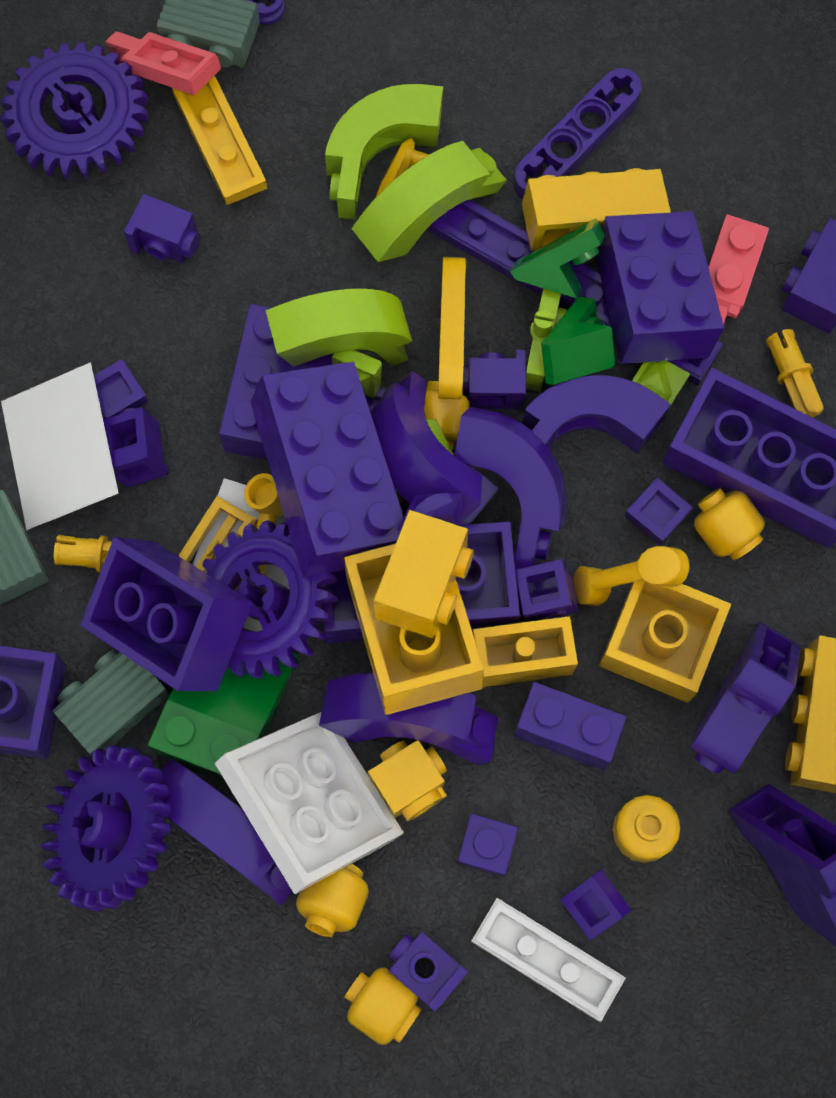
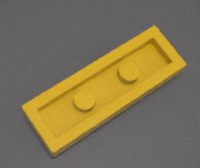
(221, 142)

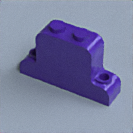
(747, 700)
(798, 851)

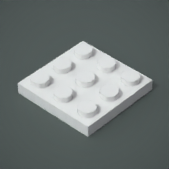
(308, 801)

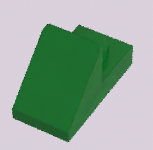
(550, 264)
(577, 344)

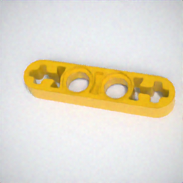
(452, 328)

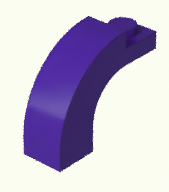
(597, 403)
(412, 451)
(527, 464)
(455, 724)
(221, 829)

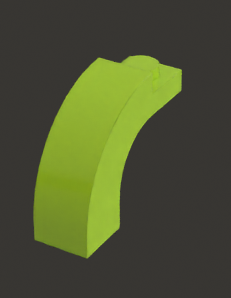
(376, 124)
(424, 194)
(339, 323)

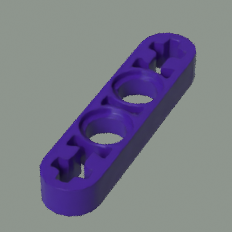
(574, 132)

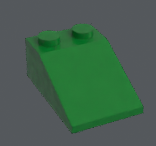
(205, 725)

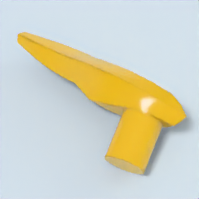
(404, 158)

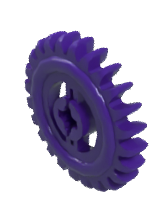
(81, 139)
(284, 613)
(97, 819)

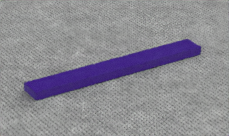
(502, 243)

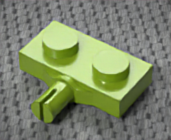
(543, 323)

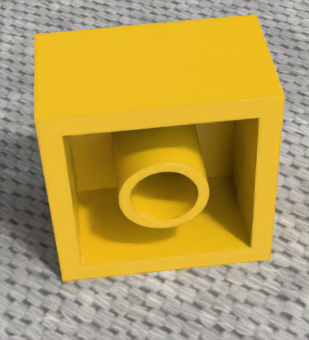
(665, 637)

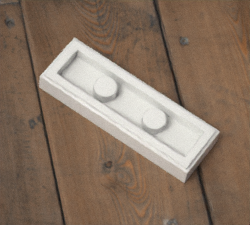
(548, 960)

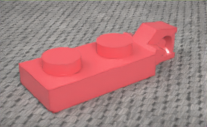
(166, 60)
(735, 263)

